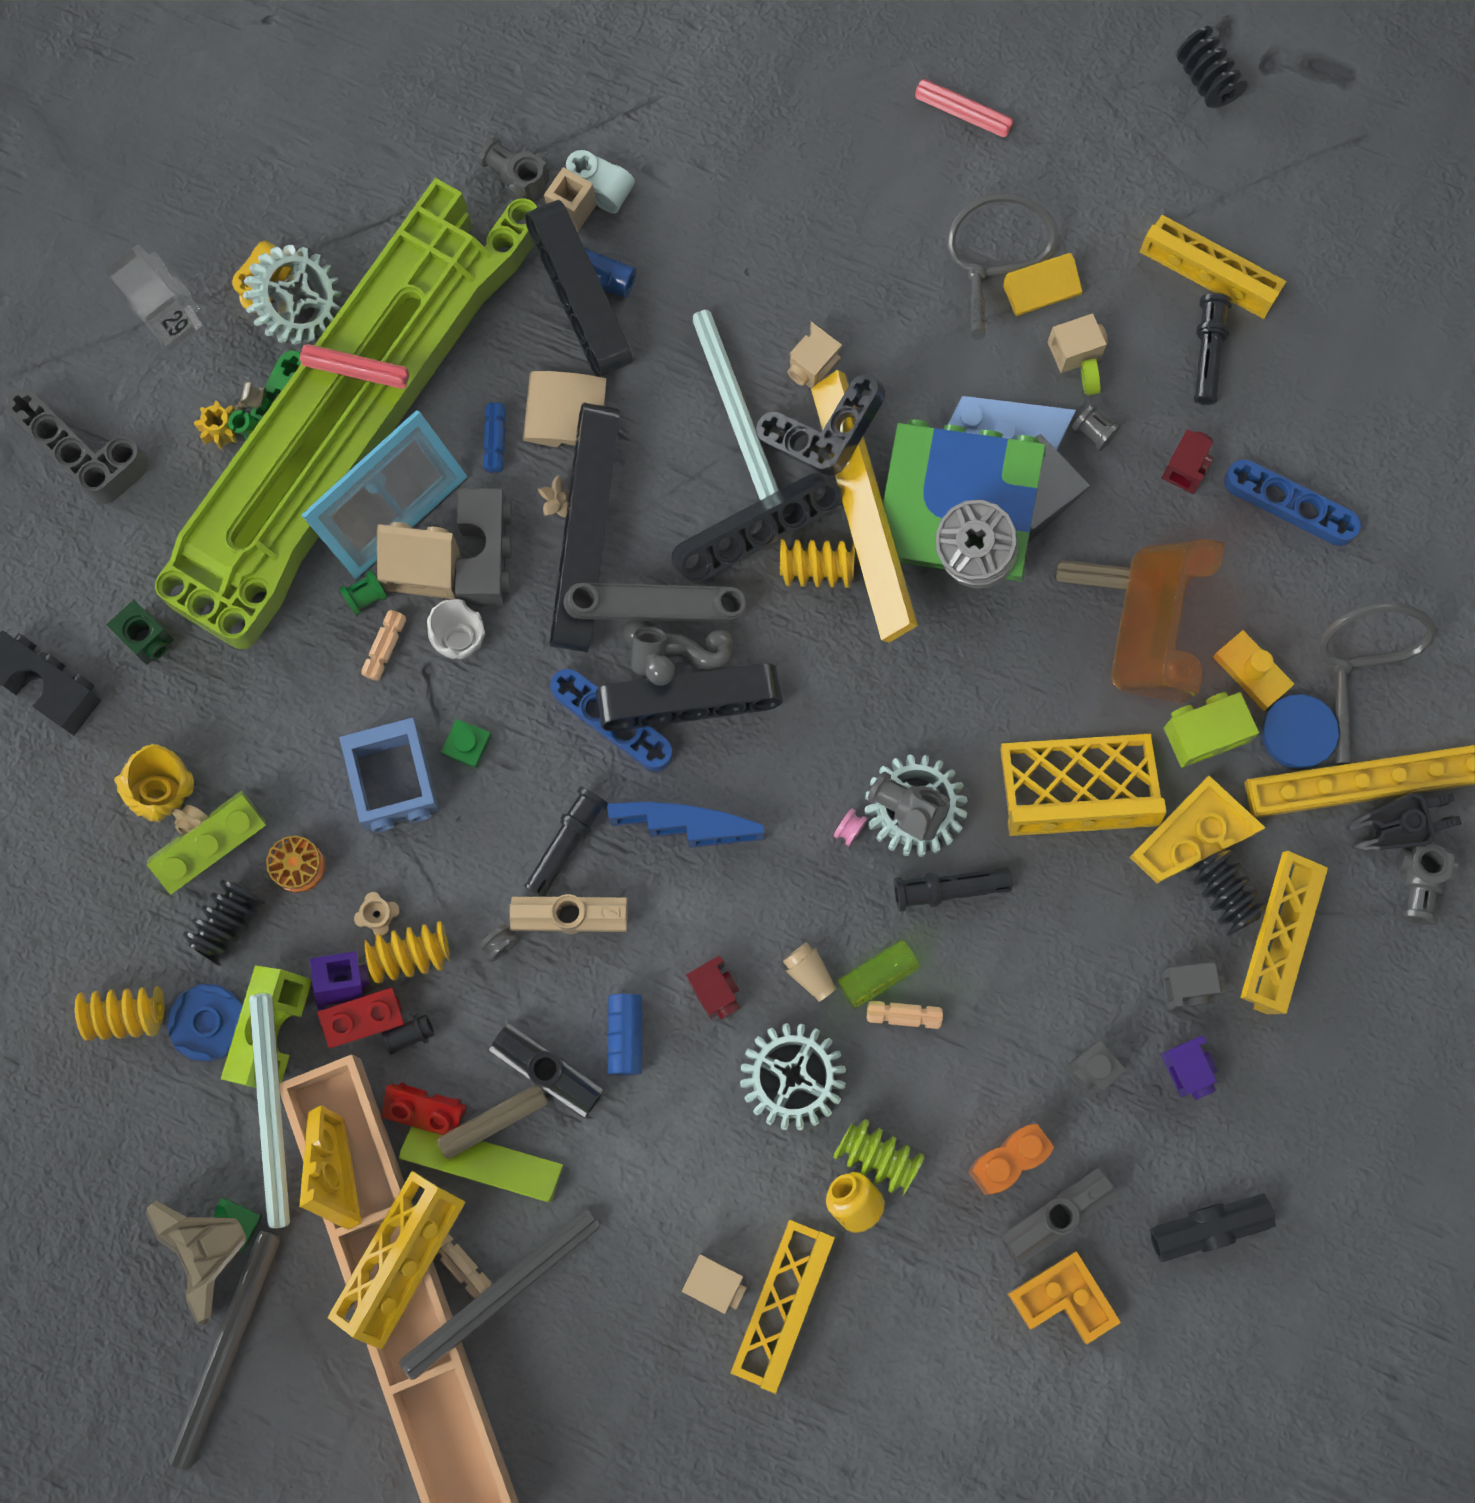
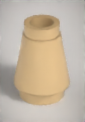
(810, 972)

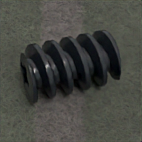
(1208, 71)
(1228, 891)
(222, 921)

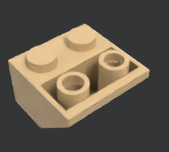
(417, 560)

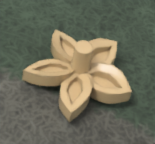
(556, 498)

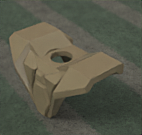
(203, 1249)

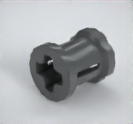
(1096, 427)

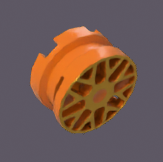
(296, 864)

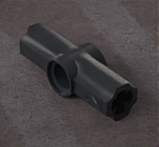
(526, 1055)
(1212, 1227)

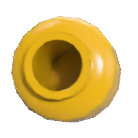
(855, 1202)

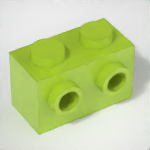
(1210, 728)

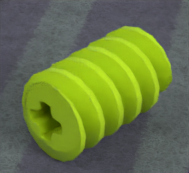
(879, 1156)

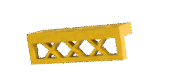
(1208, 270)
(1290, 934)
(400, 1263)
(797, 1310)

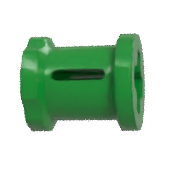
(363, 593)

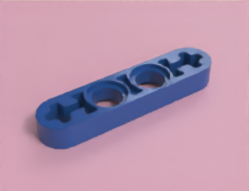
(1289, 508)
(569, 700)

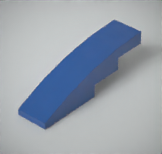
(702, 825)

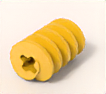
(817, 563)
(407, 953)
(119, 1016)

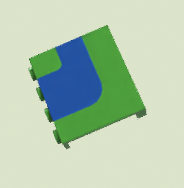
(947, 466)

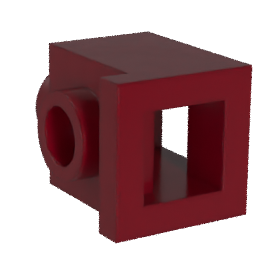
(1189, 461)
(714, 989)

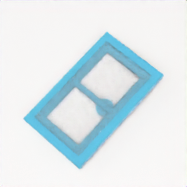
(391, 484)

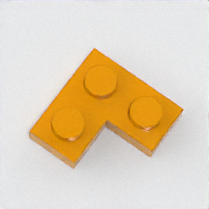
(1070, 1288)

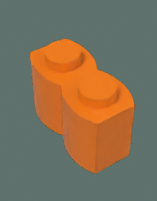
(1019, 1152)

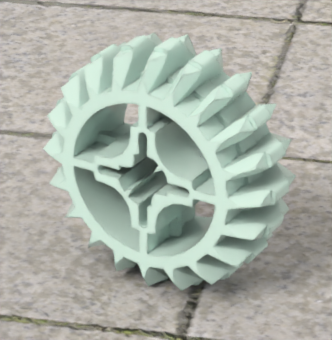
(302, 268)
(938, 782)
(777, 1106)

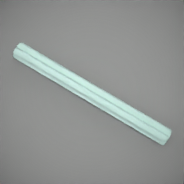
(734, 404)
(269, 1110)

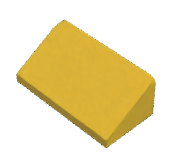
(1042, 284)

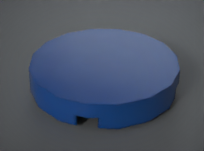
(1300, 731)
(204, 1022)

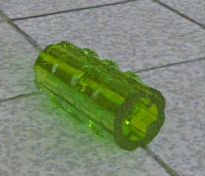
(878, 974)

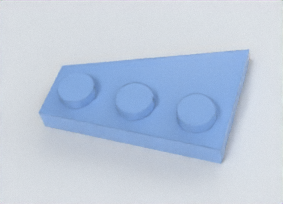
(1012, 419)

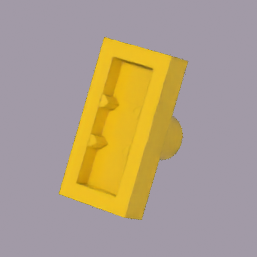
(1253, 670)

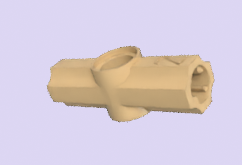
(543, 914)

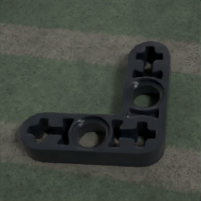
(830, 438)

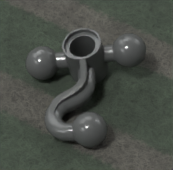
(657, 651)

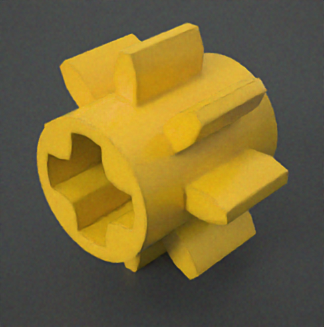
(208, 425)

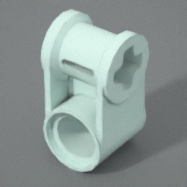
(609, 181)

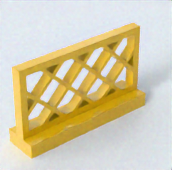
(1077, 814)

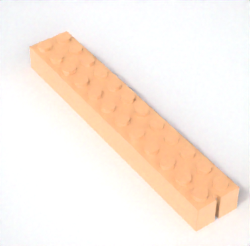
(441, 1411)

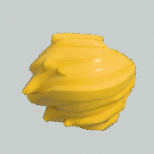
(154, 782)

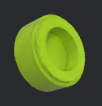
(1090, 376)

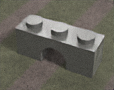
(483, 577)

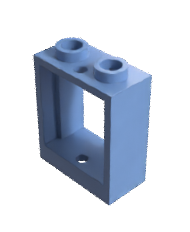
(379, 740)

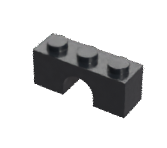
(63, 698)

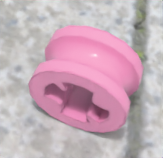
(850, 827)

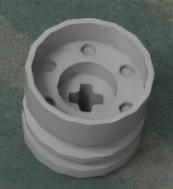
(972, 565)

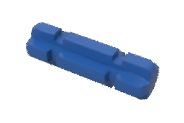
(494, 437)

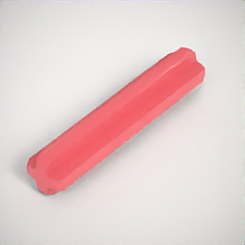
(964, 108)
(354, 366)

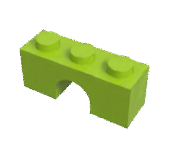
(206, 843)
(288, 997)

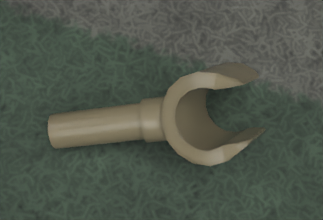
(251, 397)

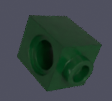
(132, 621)

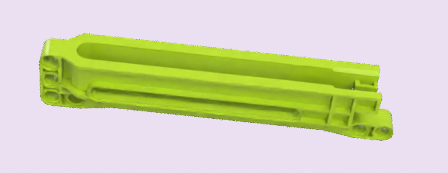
(324, 423)

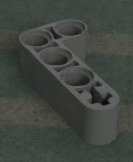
(67, 444)

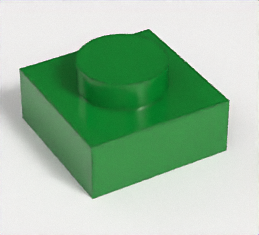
(466, 744)

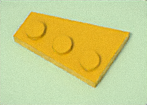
(1198, 828)
(328, 1173)

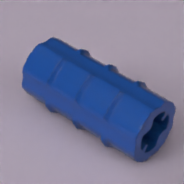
(613, 274)
(625, 1034)

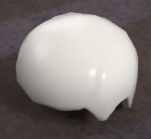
(455, 629)

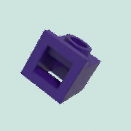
(338, 978)
(1191, 1068)

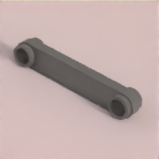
(654, 602)

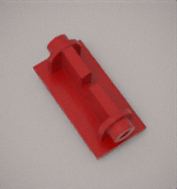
(361, 1017)
(416, 1109)

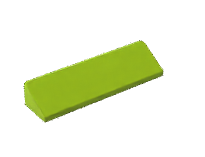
(487, 1164)

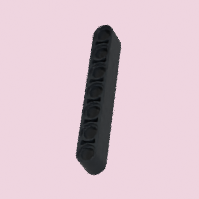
(585, 521)

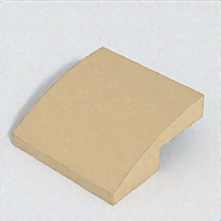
(555, 405)

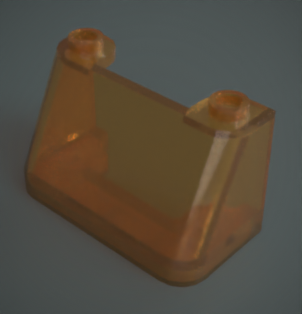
(1150, 619)

